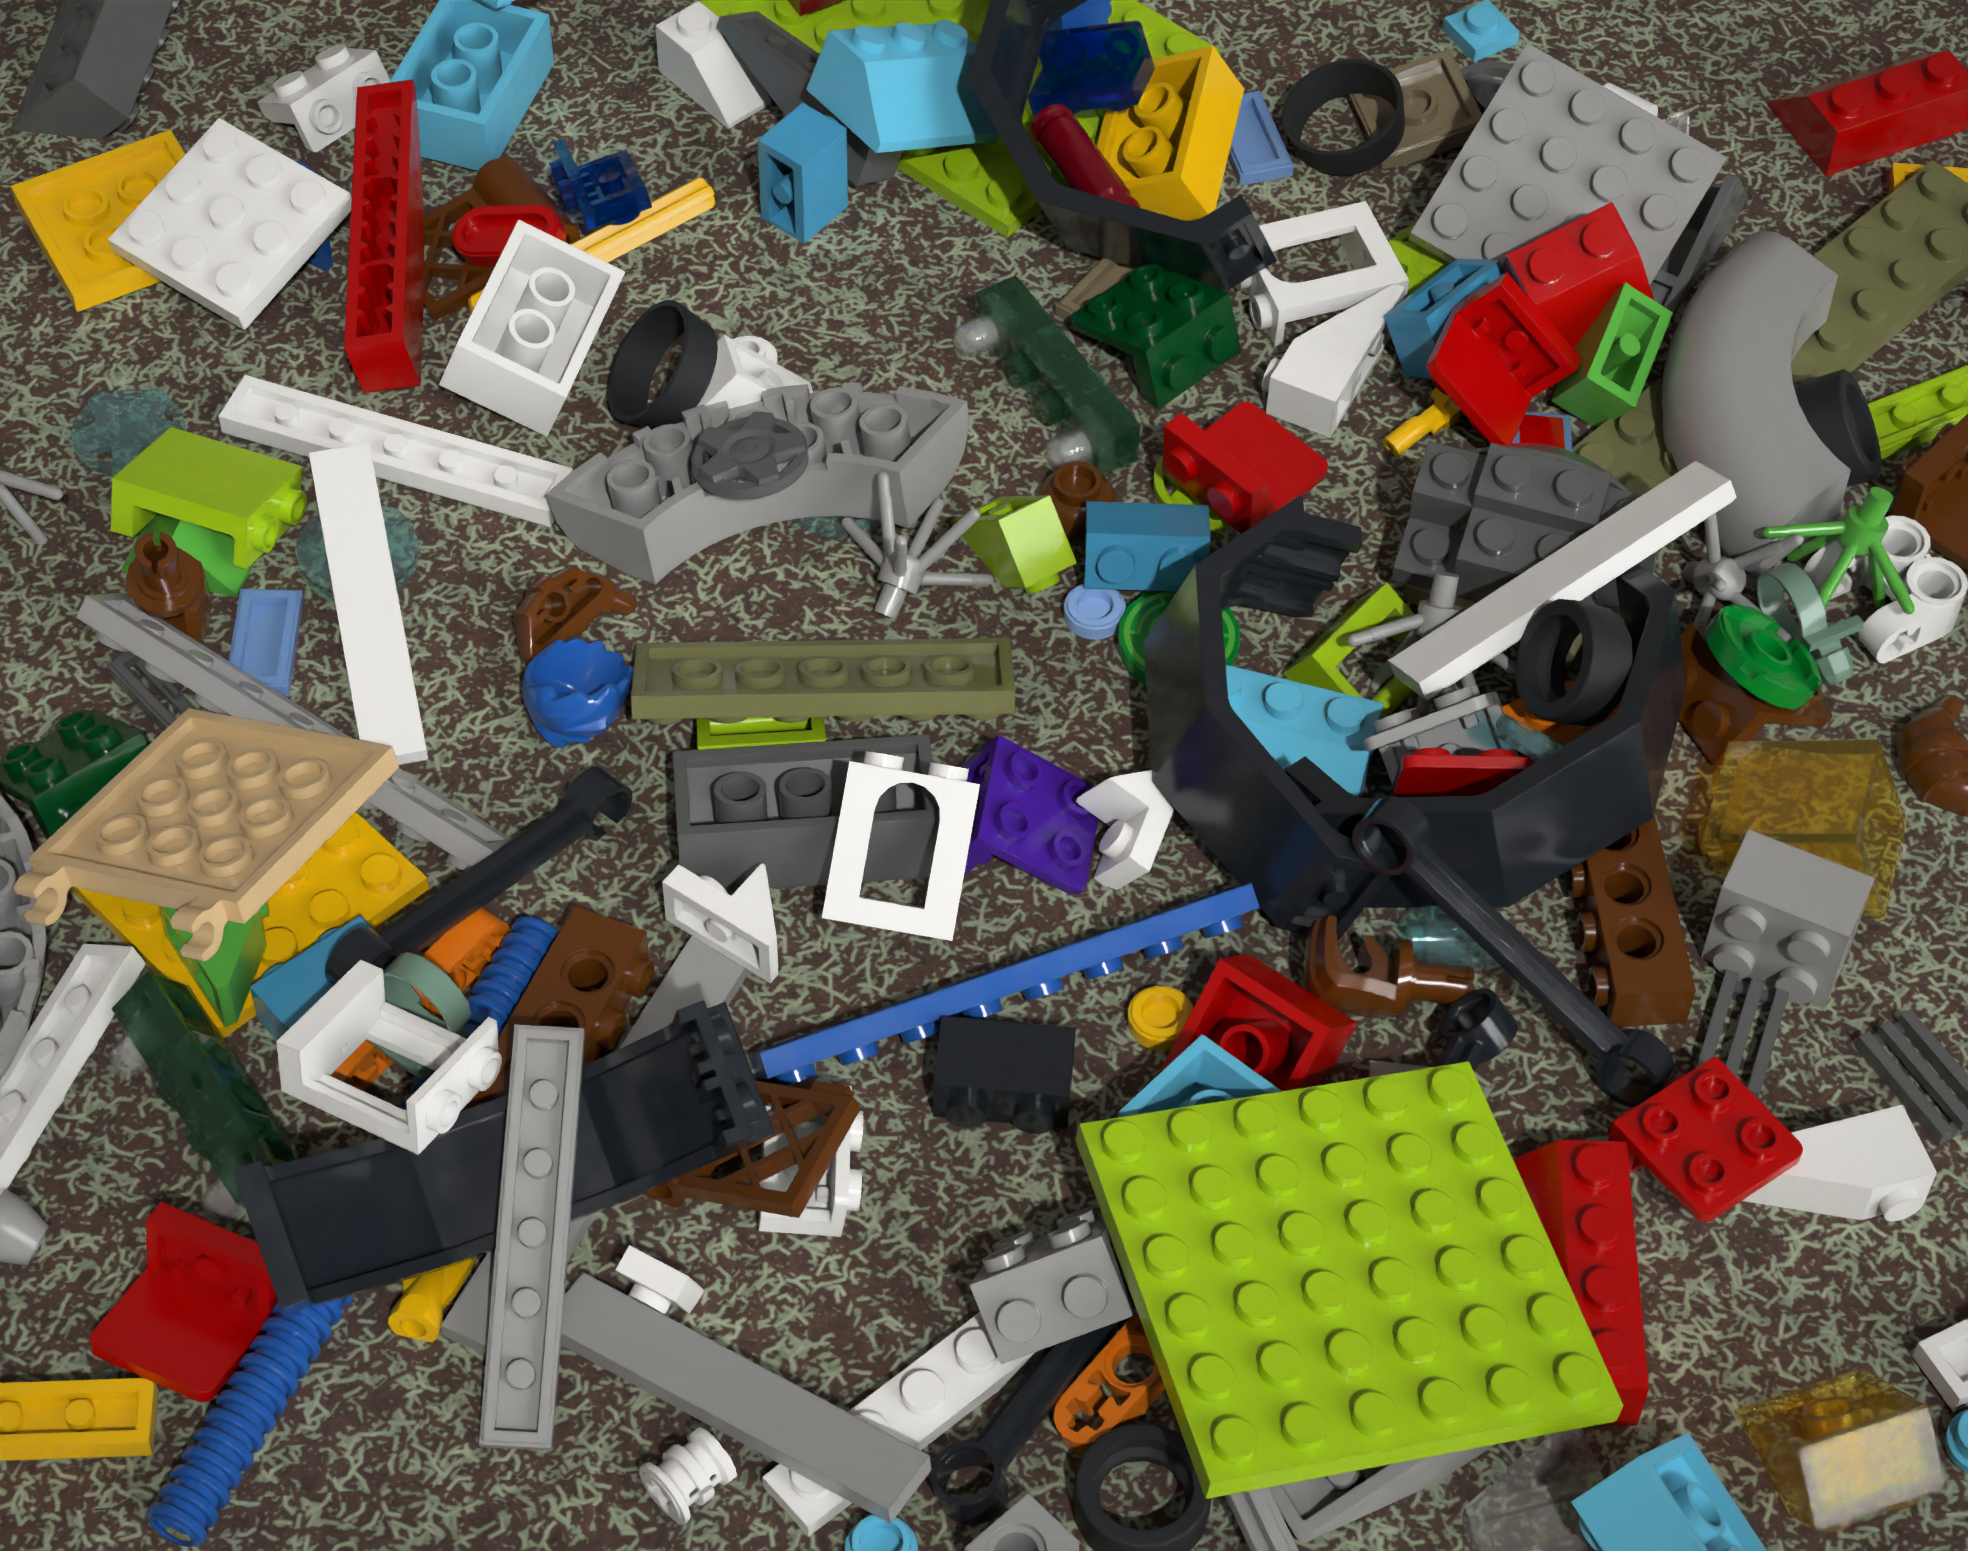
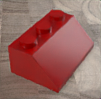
(1878, 111)

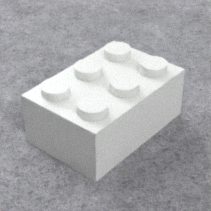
(532, 328)

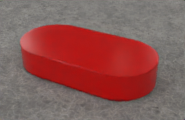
(486, 230)

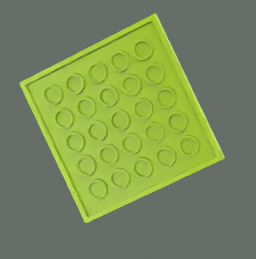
(1343, 1278)

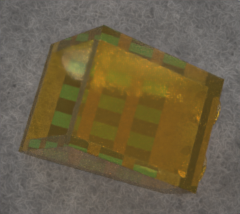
(1812, 796)

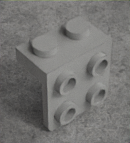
(1460, 726)
(1051, 1286)

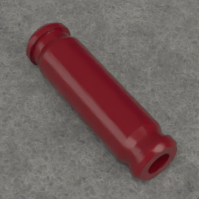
(1077, 155)

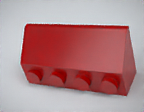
(1588, 1216)

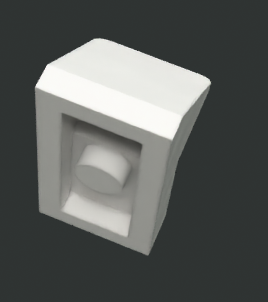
(1137, 824)
(733, 925)

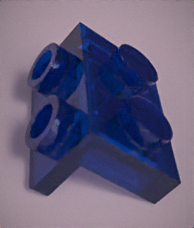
(1093, 68)
(600, 190)

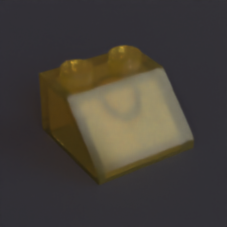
(1844, 1449)

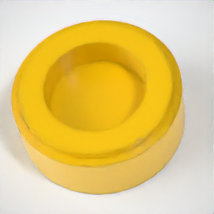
(1158, 1016)

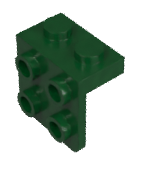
(1168, 324)
(68, 765)

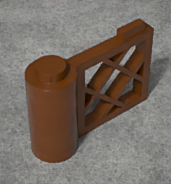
(496, 184)
(810, 1153)

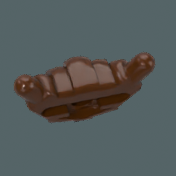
(564, 607)
(1935, 756)

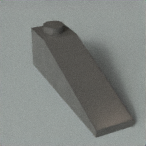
(784, 70)

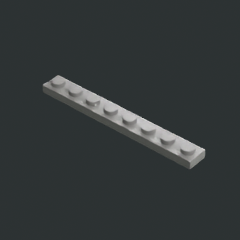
(230, 690)

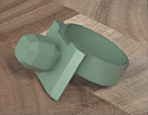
(1814, 632)
(435, 985)

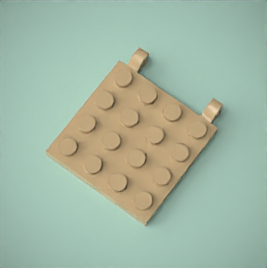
(208, 822)

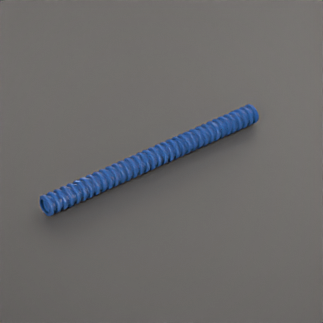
(293, 1339)

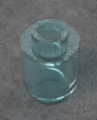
(1442, 941)

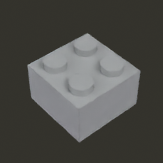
(1786, 918)

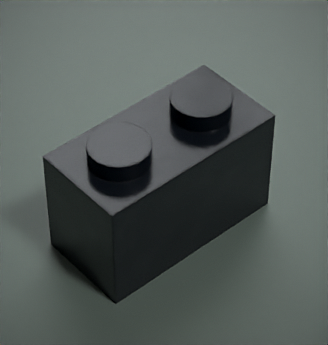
(1003, 1074)

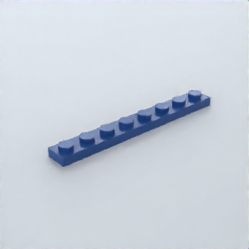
(980, 994)

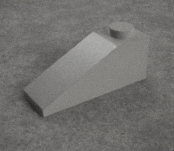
(1335, 1500)

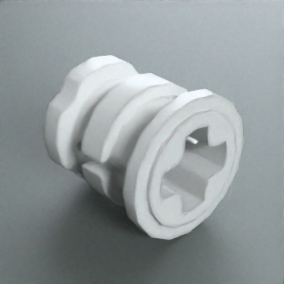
(688, 1474)

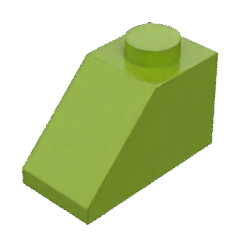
(1021, 541)

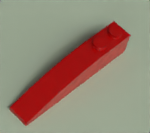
(386, 241)

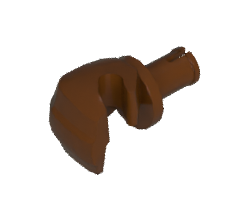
(170, 585)
(1386, 980)

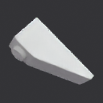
(1330, 364)
(1856, 1169)

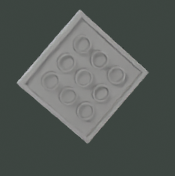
(1556, 152)

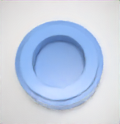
(1093, 612)

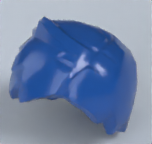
(575, 690)

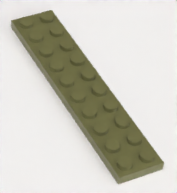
(1888, 273)

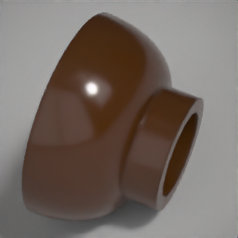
(1069, 491)

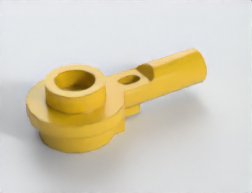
(1437, 417)

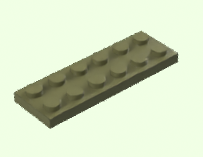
(823, 679)

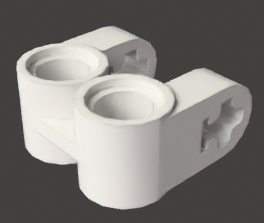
(1932, 583)

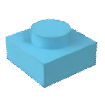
(1480, 30)

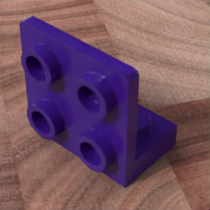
(1030, 816)

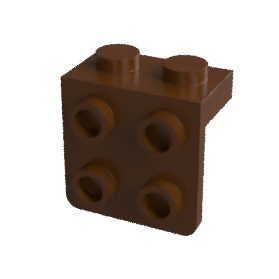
(1937, 491)
(1724, 711)

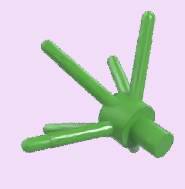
(1859, 535)

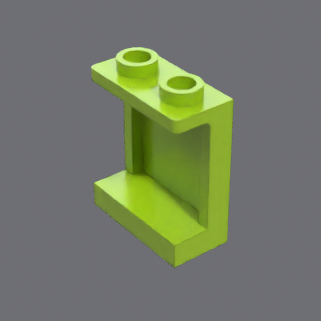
(210, 487)

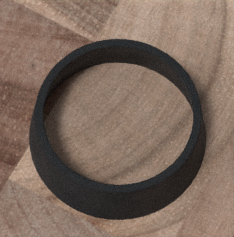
(1334, 81)
(640, 356)

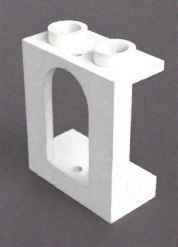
(1374, 261)
(957, 810)
(358, 1012)

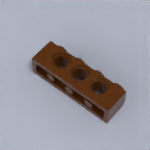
(584, 955)
(1659, 982)

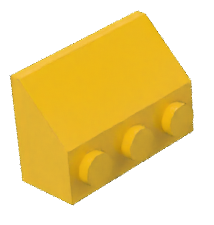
(1178, 136)

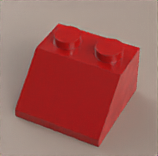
(1578, 270)
(1267, 1024)

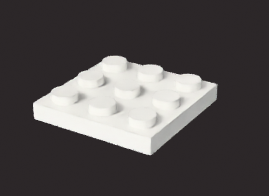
(231, 223)

